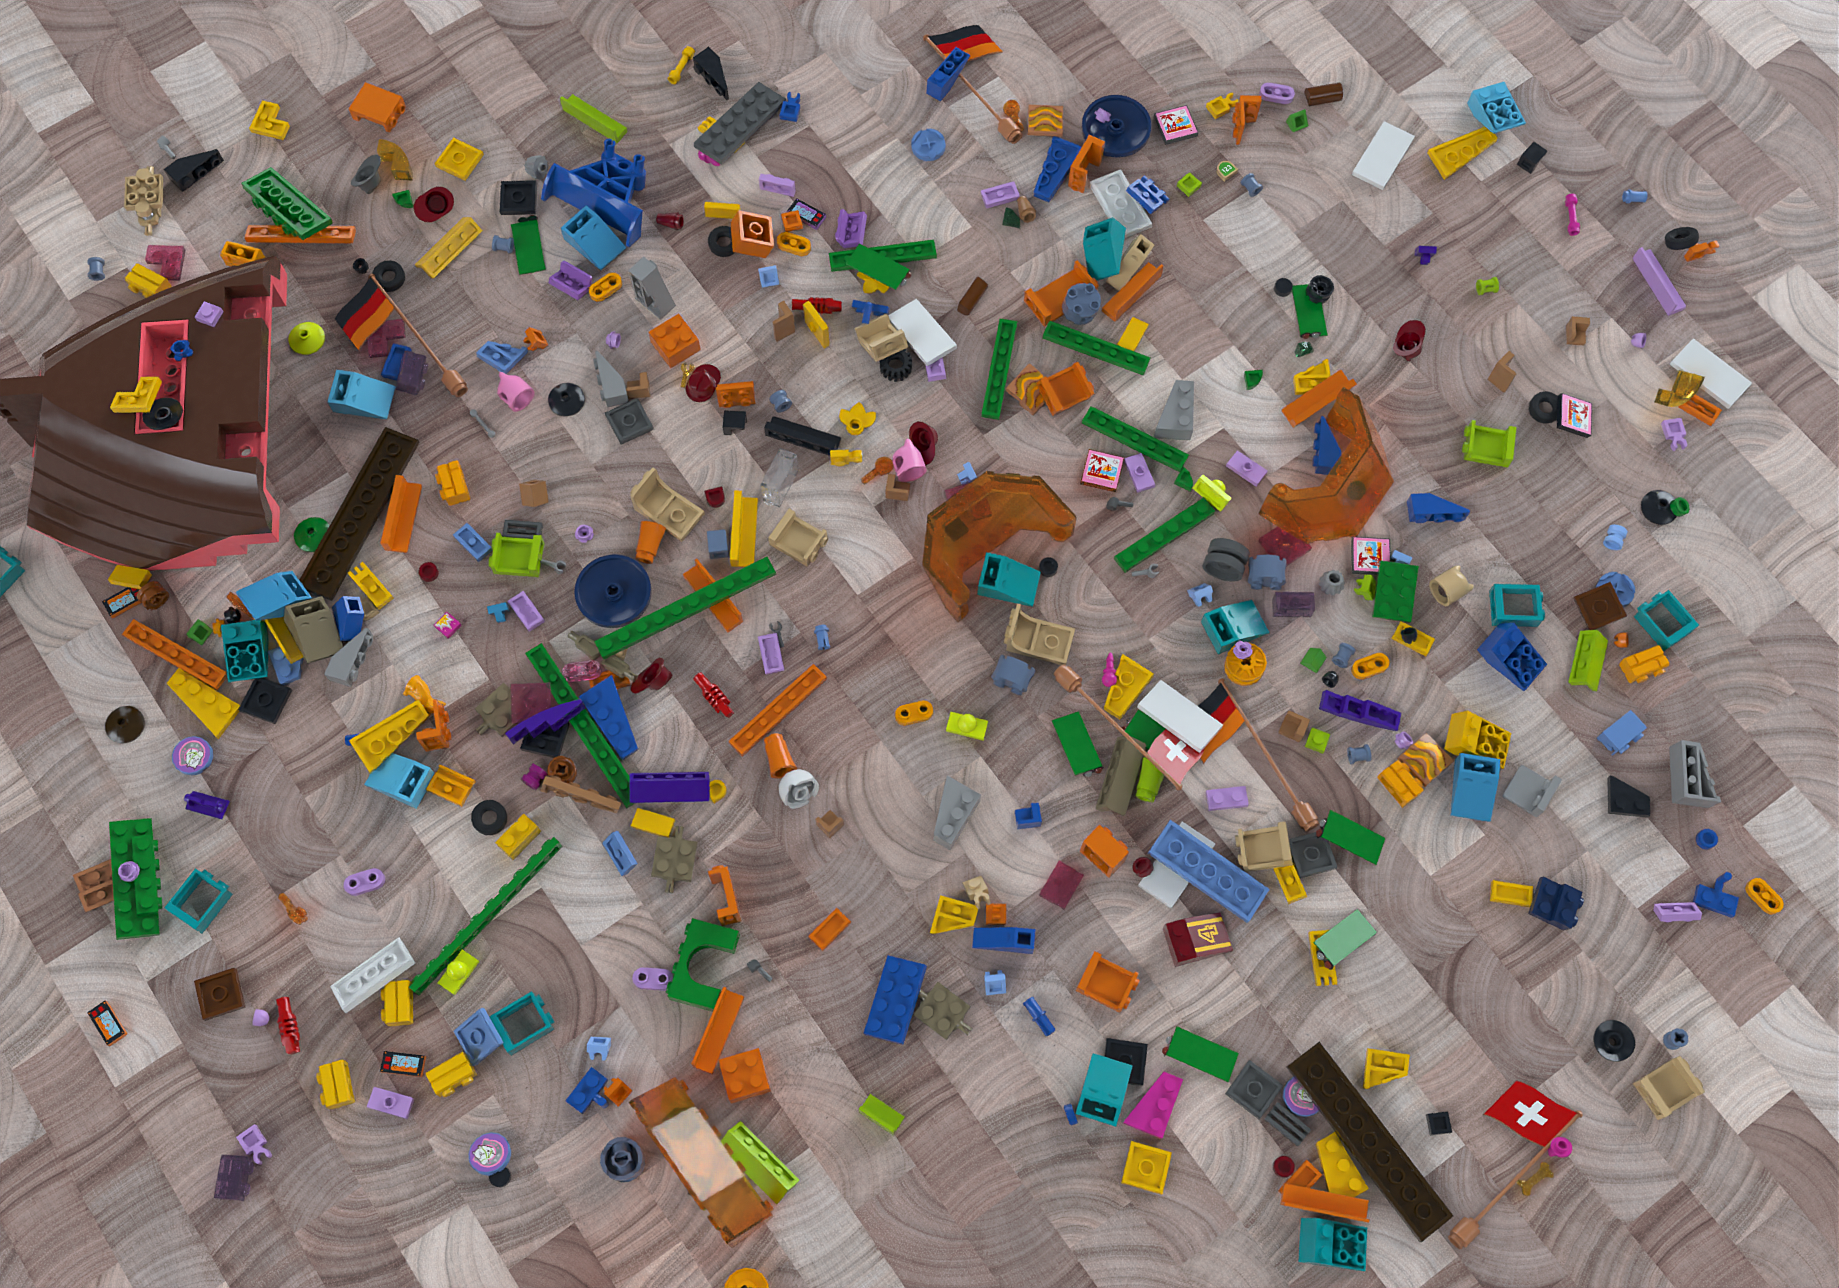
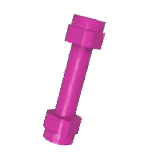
(1570, 202)

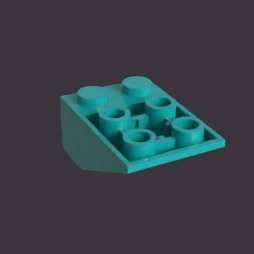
(1104, 248)
(1008, 580)
(1233, 624)
(245, 650)
(1104, 1090)
(1332, 1244)

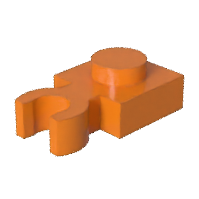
(1699, 250)

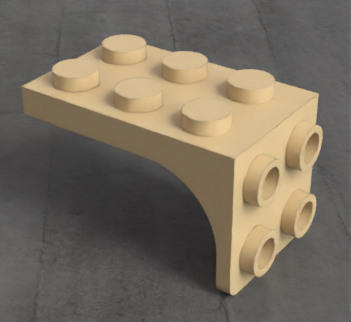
(665, 506)
(1038, 638)

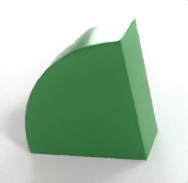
(403, 199)
(1252, 378)
(1184, 480)

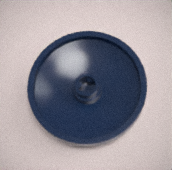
(1126, 130)
(613, 591)

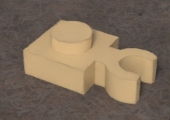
(977, 890)

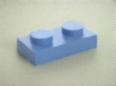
(472, 542)
(619, 853)

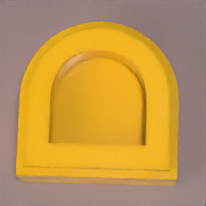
(717, 790)

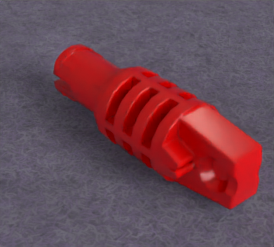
(822, 305)
(713, 695)
(288, 1026)

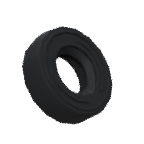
(713, 237)
(1689, 238)
(397, 282)
(1535, 411)
(480, 809)

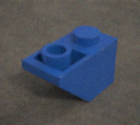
(348, 617)

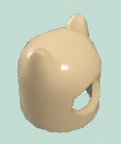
(1453, 583)

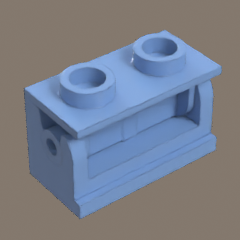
(1622, 732)

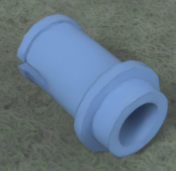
(1634, 196)
(822, 637)

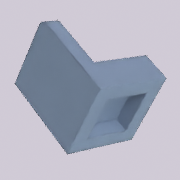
(717, 544)

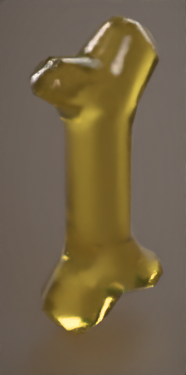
(1543, 1172)

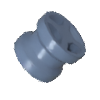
(780, 401)

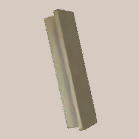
(1120, 776)

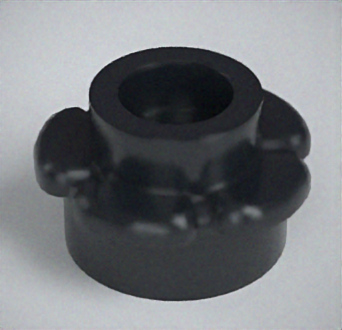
(232, 615)

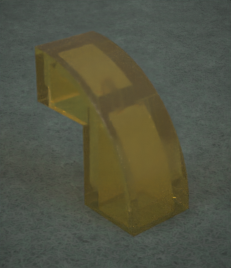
(393, 153)
(1683, 390)

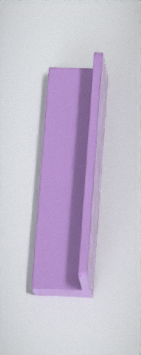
(1658, 281)

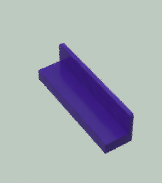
(669, 787)

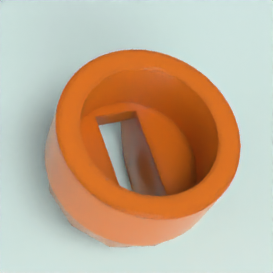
(1623, 640)

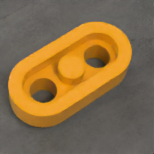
(794, 244)
(604, 287)
(1369, 666)
(914, 713)
(1764, 895)

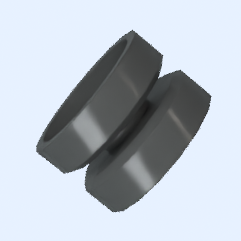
(1226, 559)

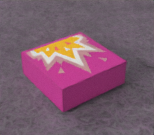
(447, 625)

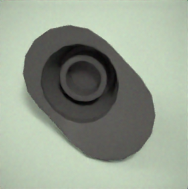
(367, 175)

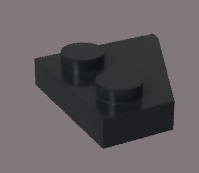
(546, 743)
(1626, 799)

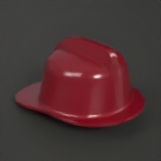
(433, 204)
(1410, 339)
(703, 383)
(924, 439)
(652, 677)

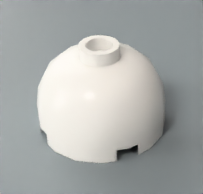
(797, 788)

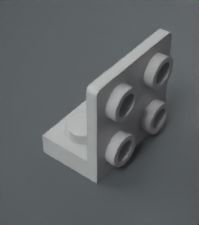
(1531, 790)

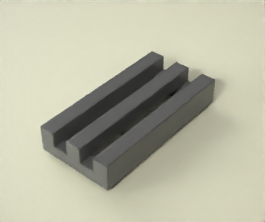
(520, 531)
(1306, 1130)

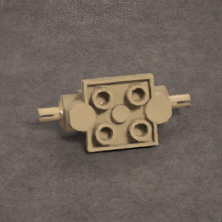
(145, 196)

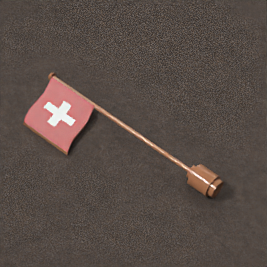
(1167, 751)
(1531, 1117)

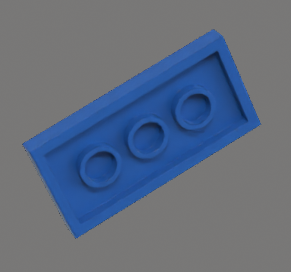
(895, 1000)

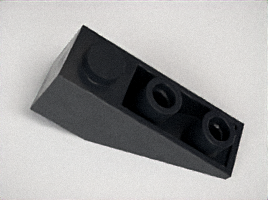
(709, 66)
(190, 169)

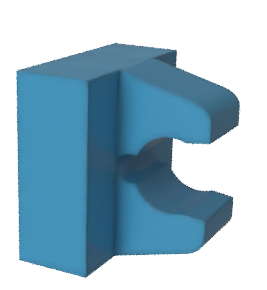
(498, 610)

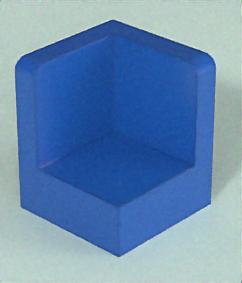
(1028, 817)

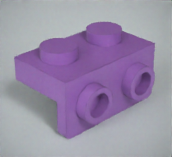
(850, 229)
(571, 280)

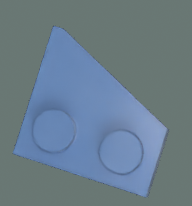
(501, 355)
(284, 670)

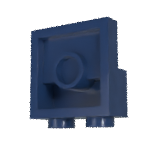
(1556, 903)

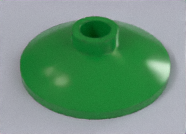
(306, 541)

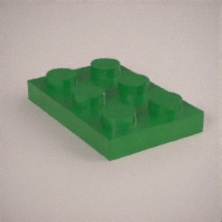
(1395, 591)

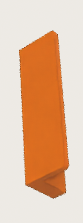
(1132, 291)
(1316, 398)
(400, 515)
(724, 611)
(717, 1031)
(1324, 1202)

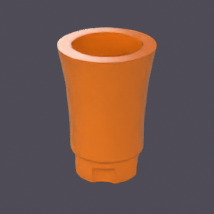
(649, 541)
(778, 756)

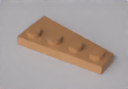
(580, 795)

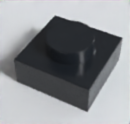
(1438, 1123)

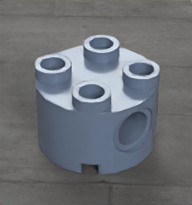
(1081, 303)
(1267, 572)
(1013, 674)
(622, 1159)

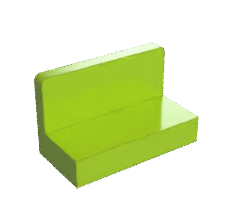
(881, 1114)

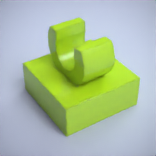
(1368, 587)

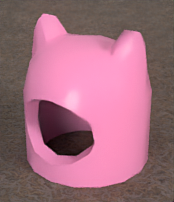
(514, 391)
(908, 462)

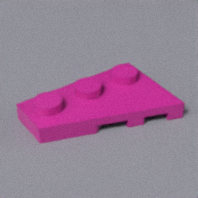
(1156, 1106)

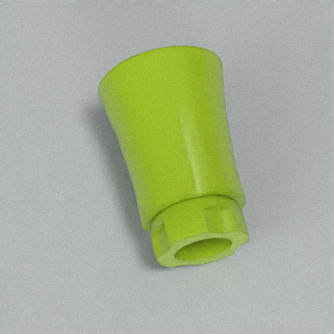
(1149, 782)

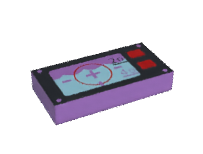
(808, 214)

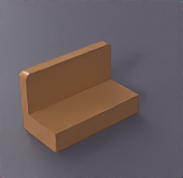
(784, 324)
(1503, 375)

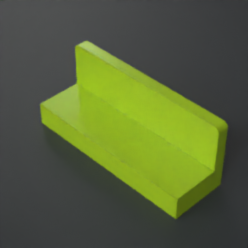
(1588, 659)

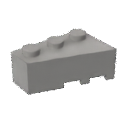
(650, 288)
(1177, 415)
(1690, 777)

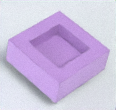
(209, 314)

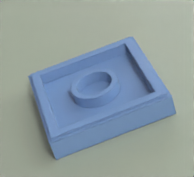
(478, 1036)

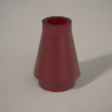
(670, 220)

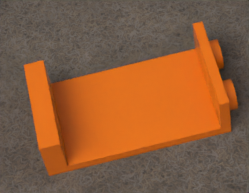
(1048, 301)

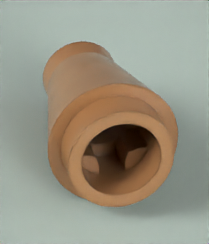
(1026, 210)

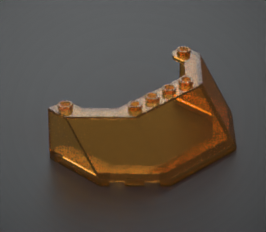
(1347, 493)
(980, 521)
(702, 1160)

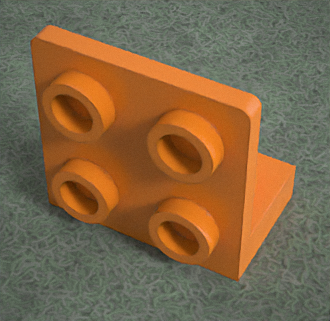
(1245, 112)
(735, 394)
(437, 738)

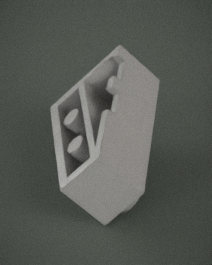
(954, 812)

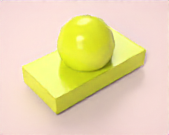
(1212, 491)
(967, 725)
(458, 972)

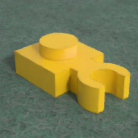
(1220, 106)
(843, 457)

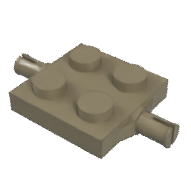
(496, 711)
(674, 859)
(942, 1011)

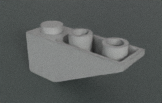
(612, 382)
(346, 662)

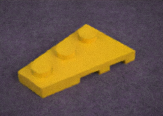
(1131, 681)
(1338, 1168)

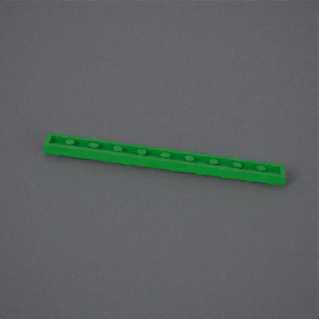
(685, 607)
(582, 724)
(490, 911)

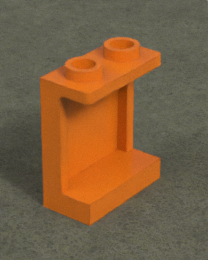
(377, 106)
(1089, 153)
(1065, 388)
(731, 913)
(1107, 983)

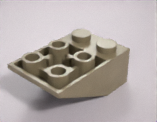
(313, 629)

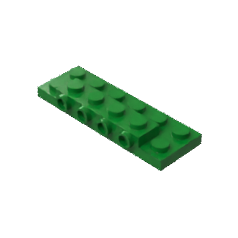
(285, 204)
(135, 901)

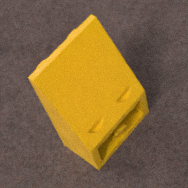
(1477, 736)

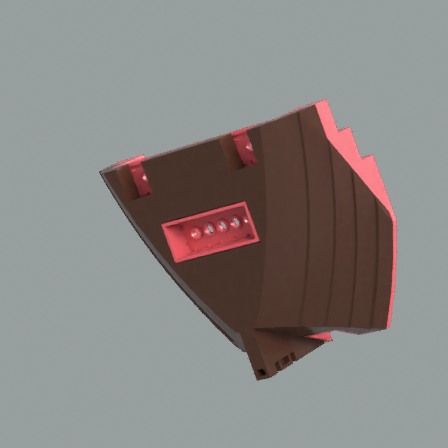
(147, 492)

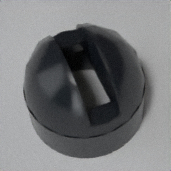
(360, 262)
(1409, 635)
(1330, 679)

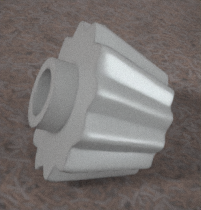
(536, 166)
(1327, 585)

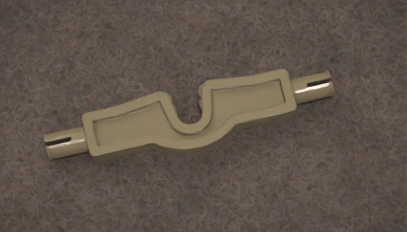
(611, 663)

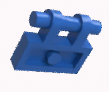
(1147, 194)

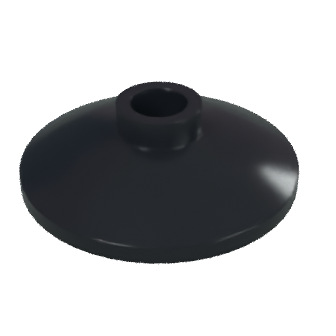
(569, 405)
(163, 414)
(1654, 511)
(1623, 1039)

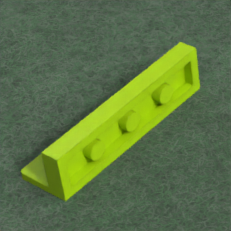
(593, 118)
(760, 1162)

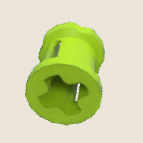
(1485, 286)

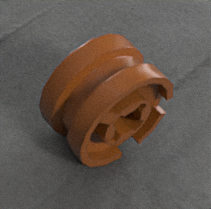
(152, 595)
(563, 762)

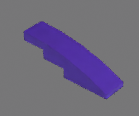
(1360, 711)
(553, 717)

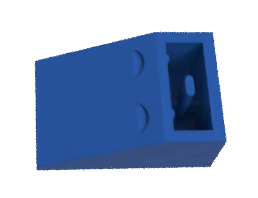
(1512, 655)

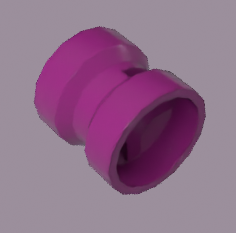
(534, 776)

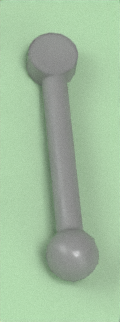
(473, 413)

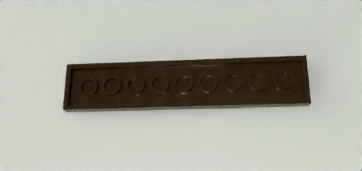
(358, 513)
(1370, 1142)

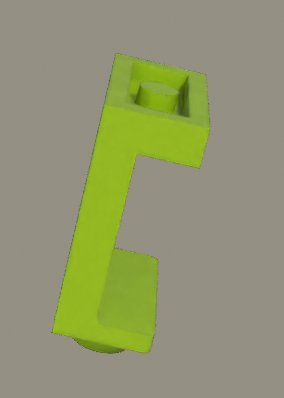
(1489, 445)
(516, 555)

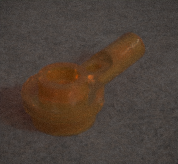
(1012, 109)
(883, 466)
(297, 914)

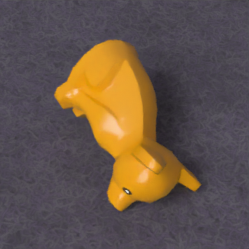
(419, 690)

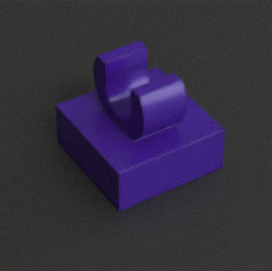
(1425, 253)

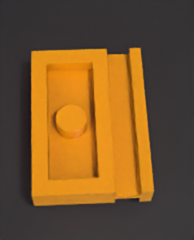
(450, 785)

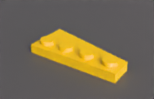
(1458, 152)
(206, 703)
(386, 736)

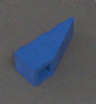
(946, 74)
(1326, 448)
(1428, 507)
(1004, 939)

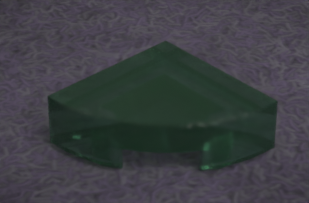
(1011, 218)
(1303, 349)

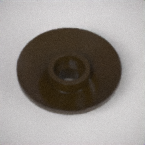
(131, 728)

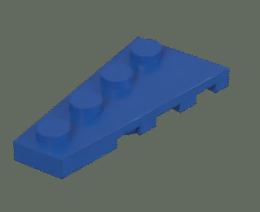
(1055, 168)
(608, 712)

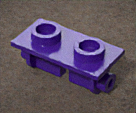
(206, 804)

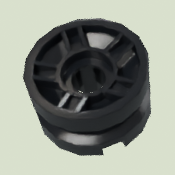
(1325, 288)

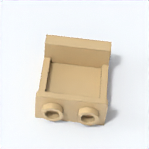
(881, 338)
(798, 538)
(1264, 848)
(1669, 1087)

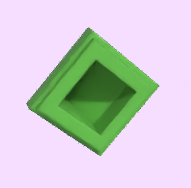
(1297, 120)
(199, 632)
(1314, 659)

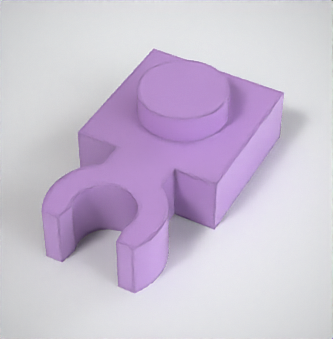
(1674, 430)
(252, 1142)

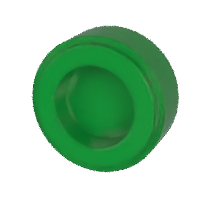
(1679, 506)

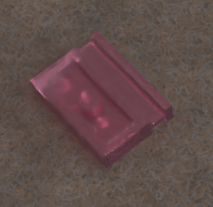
(1061, 885)

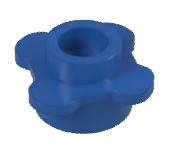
(181, 345)

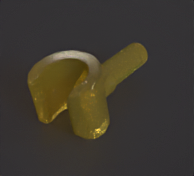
(685, 373)

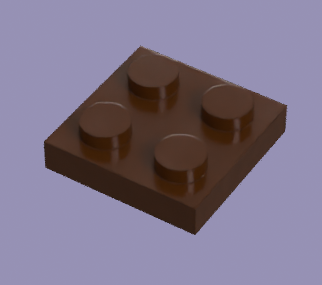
(1600, 606)
(219, 994)

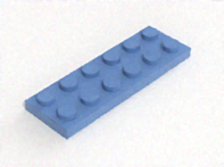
(1208, 871)

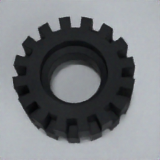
(900, 372)

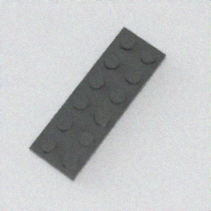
(739, 123)

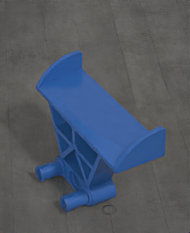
(605, 196)

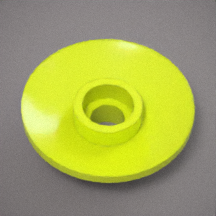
(310, 343)

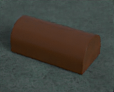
(1324, 94)
(972, 296)

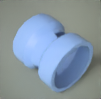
(1615, 537)

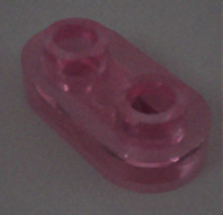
(582, 670)

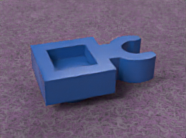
(790, 109)

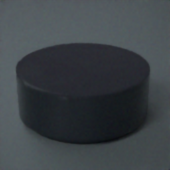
(1283, 287)
(1048, 567)
(501, 1178)

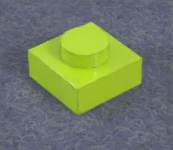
(1189, 184)
(1317, 740)

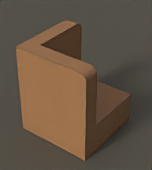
(1576, 330)
(638, 388)
(896, 489)
(533, 493)
(1294, 726)
(829, 823)

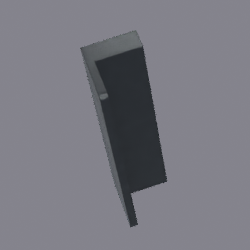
(801, 435)

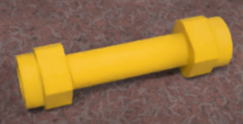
(687, 54)

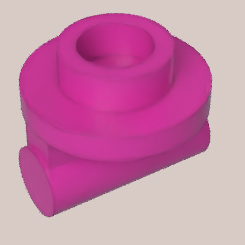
(1560, 1147)

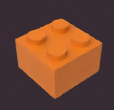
(752, 234)
(674, 340)
(1104, 850)
(744, 1075)

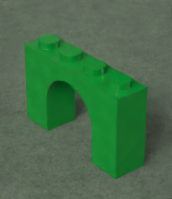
(699, 937)

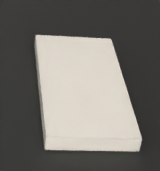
(1383, 155)
(1120, 205)
(922, 332)
(1720, 379)
(1180, 716)
(1164, 882)
(372, 975)

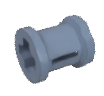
(1251, 184)
(502, 244)
(96, 268)
(1343, 655)
(1359, 754)
(1682, 1039)

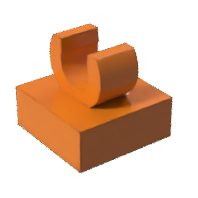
(791, 221)
(536, 338)
(996, 914)
(617, 1091)

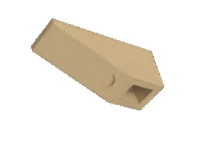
(1131, 261)

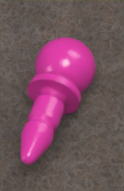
(707, 159)
(1109, 677)

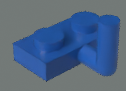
(868, 307)
(1715, 899)
(588, 1091)

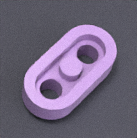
(1276, 93)
(363, 882)
(652, 978)

